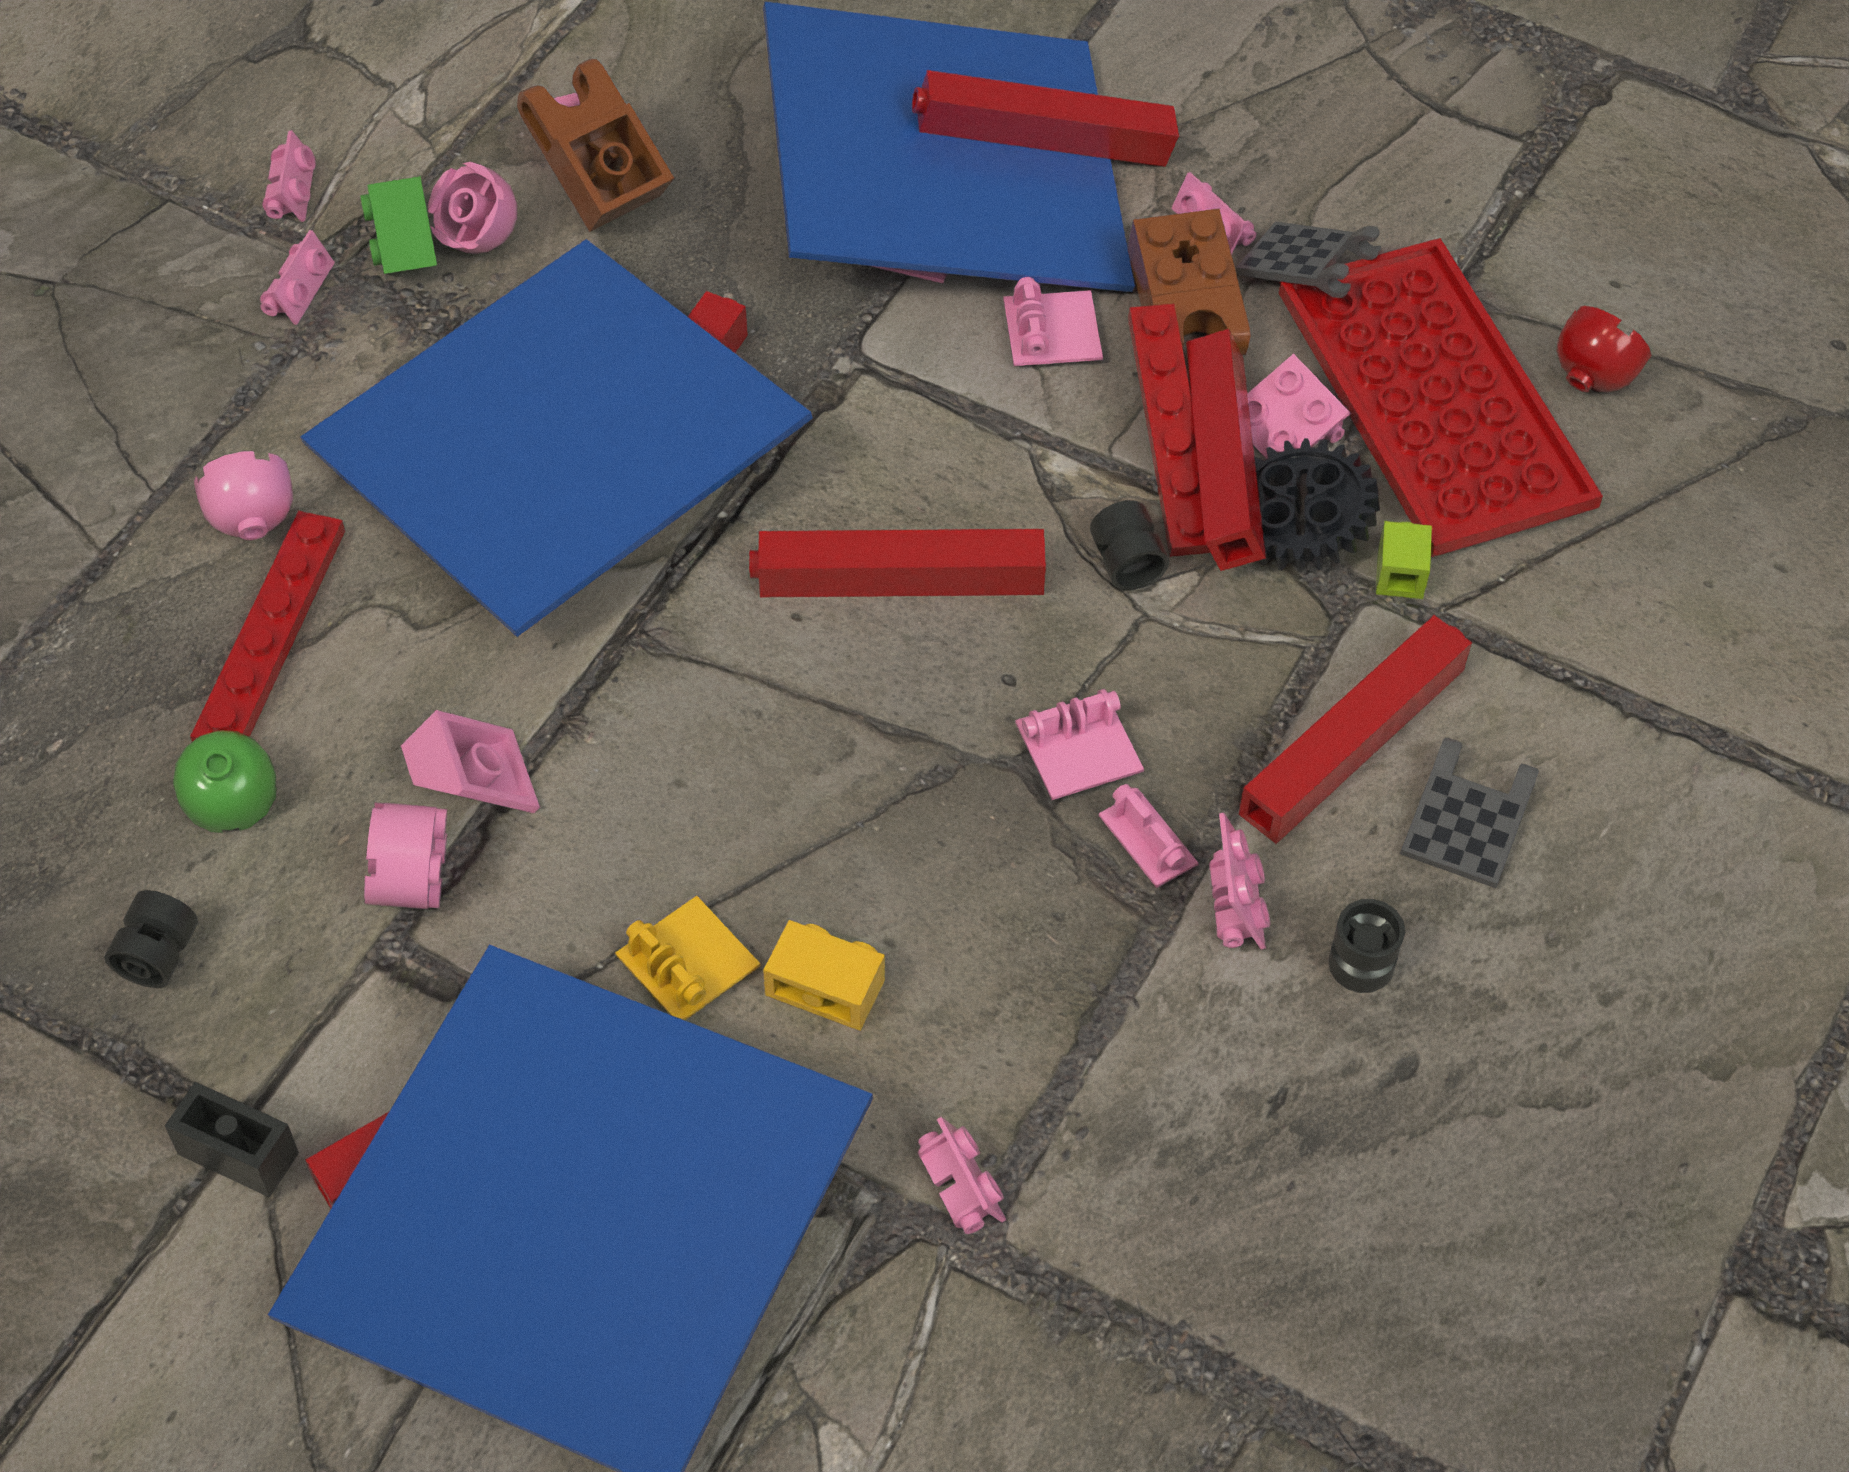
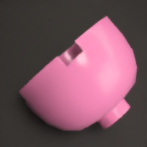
(472, 209)
(245, 494)

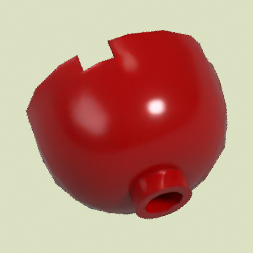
(1599, 353)

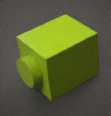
(1403, 559)

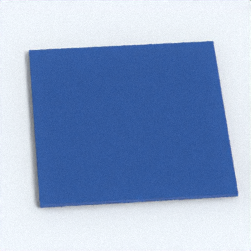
(885, 195)
(554, 434)
(575, 1214)

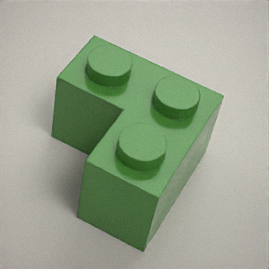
(400, 225)

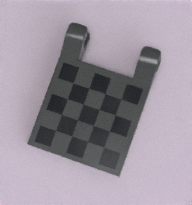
(1308, 255)
(1465, 823)

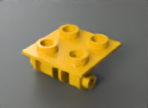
(686, 958)

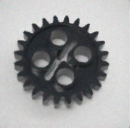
(1337, 508)

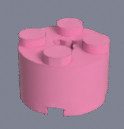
(405, 855)

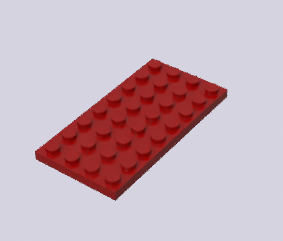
(1441, 399)

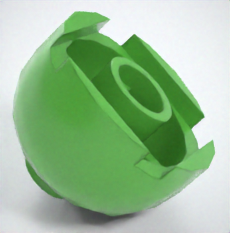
(224, 781)

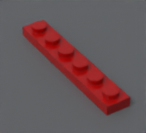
(1169, 424)
(271, 625)

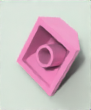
(469, 761)

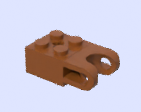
(590, 140)
(1189, 264)

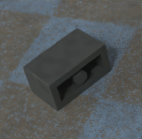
(232, 1139)

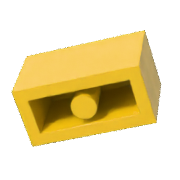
(824, 974)

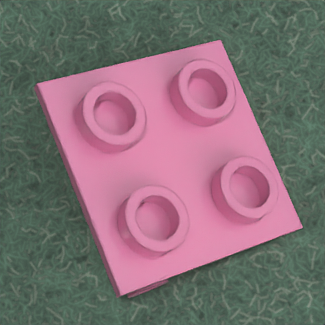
(1051, 325)
(1293, 407)
(1079, 744)
(1235, 887)

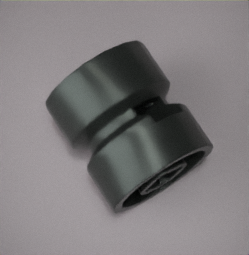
(1129, 545)
(151, 939)
(1366, 945)

